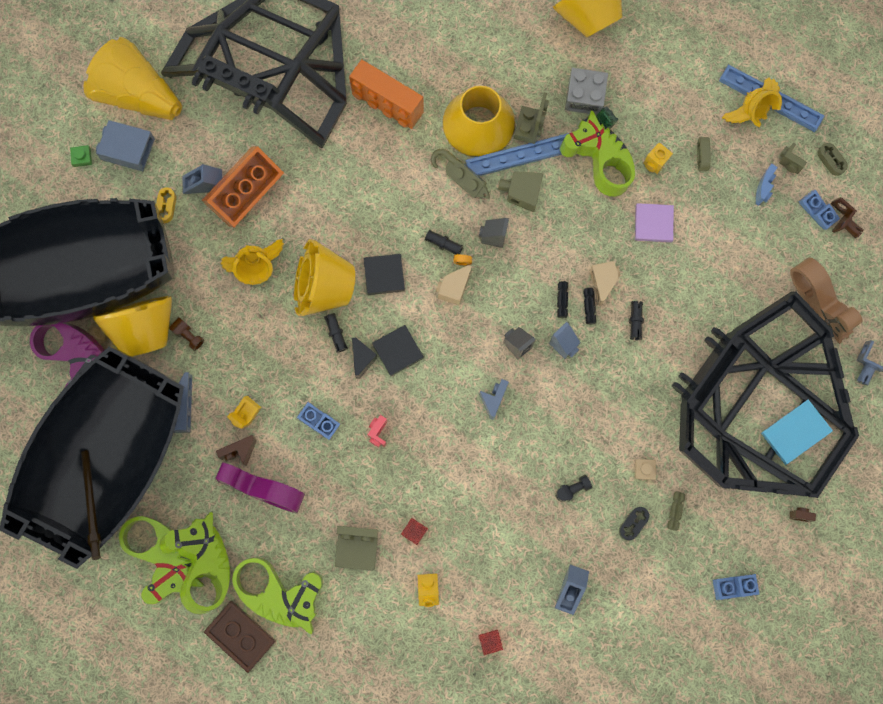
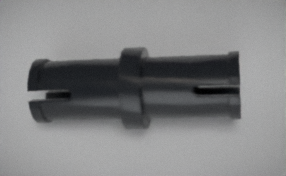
(443, 242)
(636, 320)
(335, 332)

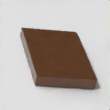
(239, 636)

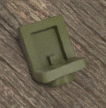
(791, 161)

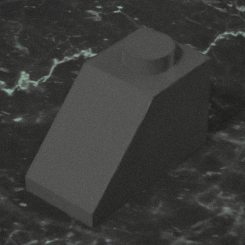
(494, 232)
(518, 342)

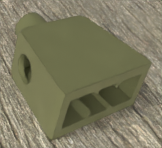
(522, 189)

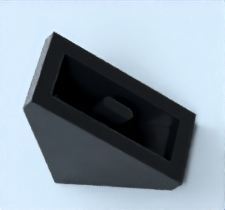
(363, 358)

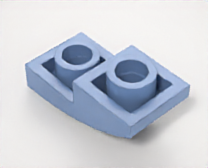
(763, 191)
(818, 210)
(318, 420)
(735, 587)

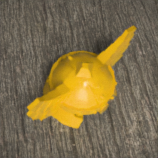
(757, 104)
(253, 263)

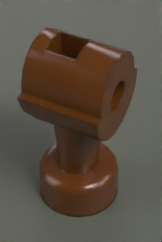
(181, 329)

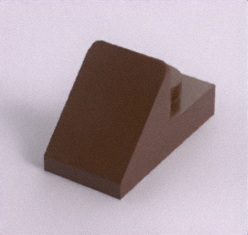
(243, 447)

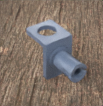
(869, 366)

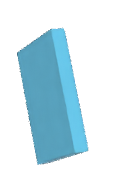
(796, 432)

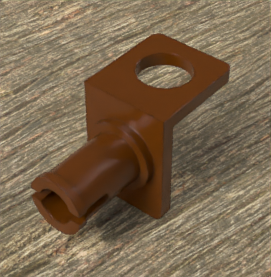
(846, 221)

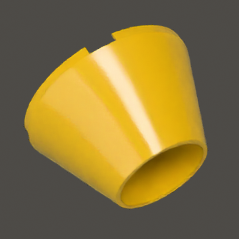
(590, 15)
(478, 137)
(322, 280)
(139, 326)

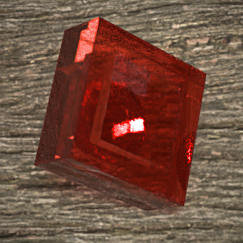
(414, 531)
(490, 642)

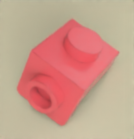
(376, 427)

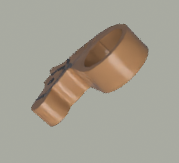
(817, 290)

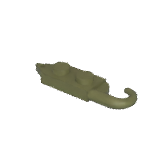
(462, 174)

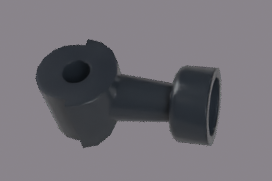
(567, 492)

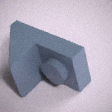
(492, 402)

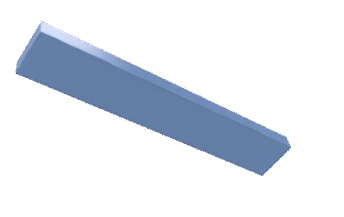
(790, 108)
(516, 156)

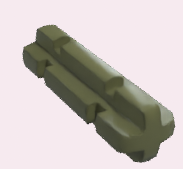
(676, 511)

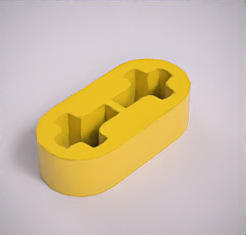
(170, 205)

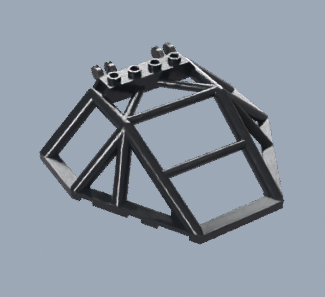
(253, 86)
(722, 361)

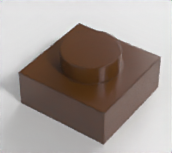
(802, 514)

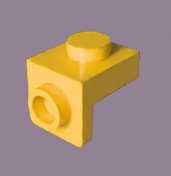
(657, 158)
(244, 413)
(428, 590)

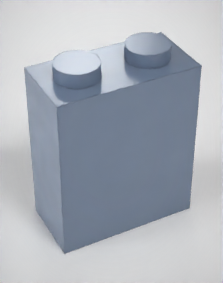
(125, 145)

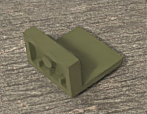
(529, 121)
(356, 548)

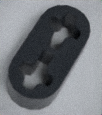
(630, 521)

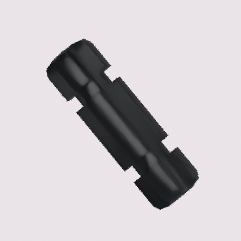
(562, 299)
(589, 304)

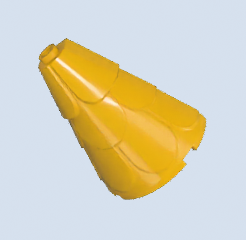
(127, 80)

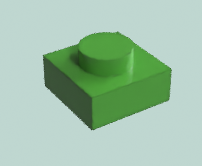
(81, 156)

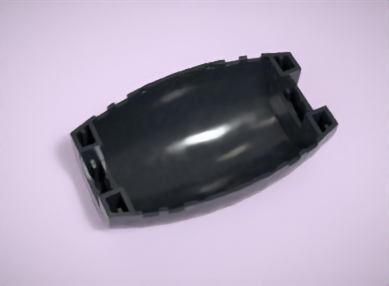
(80, 260)
(125, 421)

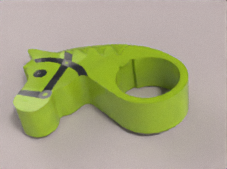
(208, 558)
(278, 605)

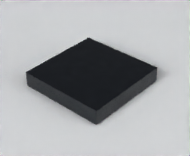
(384, 274)
(397, 350)

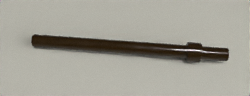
(94, 537)

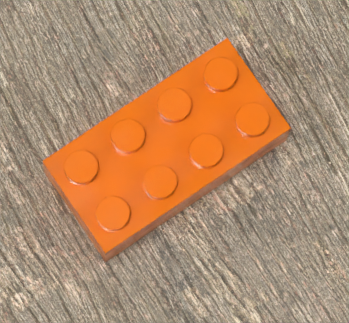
(386, 94)
(243, 186)

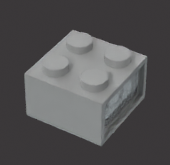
(586, 91)

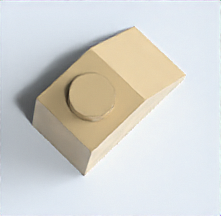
(604, 279)
(454, 285)

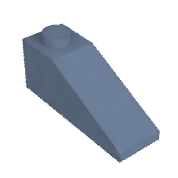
(183, 422)

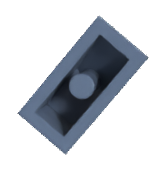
(201, 179)
(565, 341)
(572, 589)

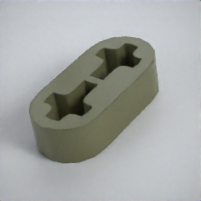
(703, 154)
(832, 159)

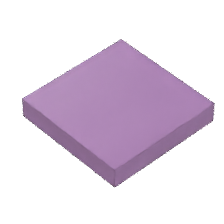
(654, 222)

